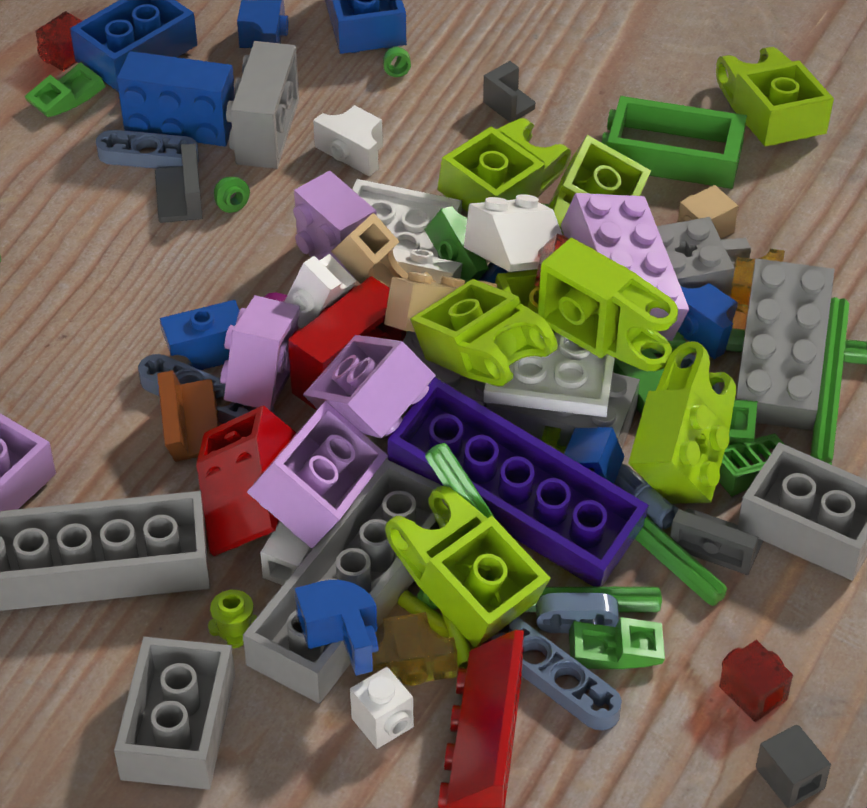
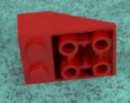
(228, 466)

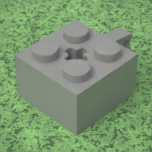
(701, 255)

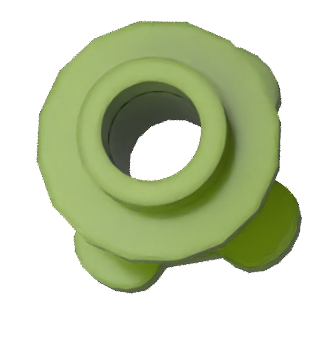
(231, 616)

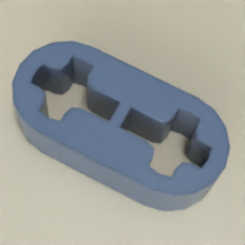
(558, 610)

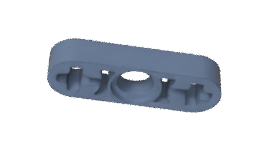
(115, 144)

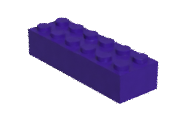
(525, 483)

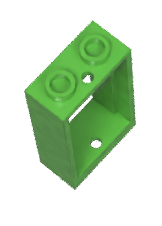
(679, 120)

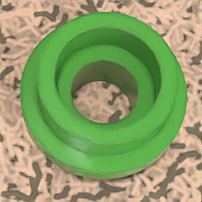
(224, 190)

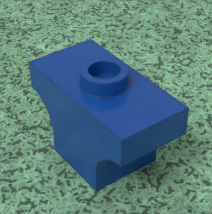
(261, 22)
(708, 318)
(200, 334)

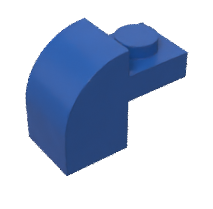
(339, 612)

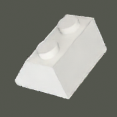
(510, 231)

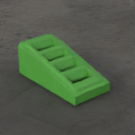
(739, 480)

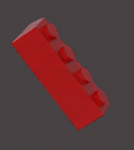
(484, 725)

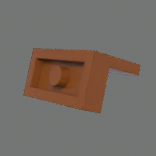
(186, 414)

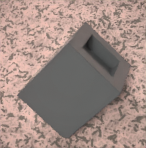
(503, 95)
(793, 766)

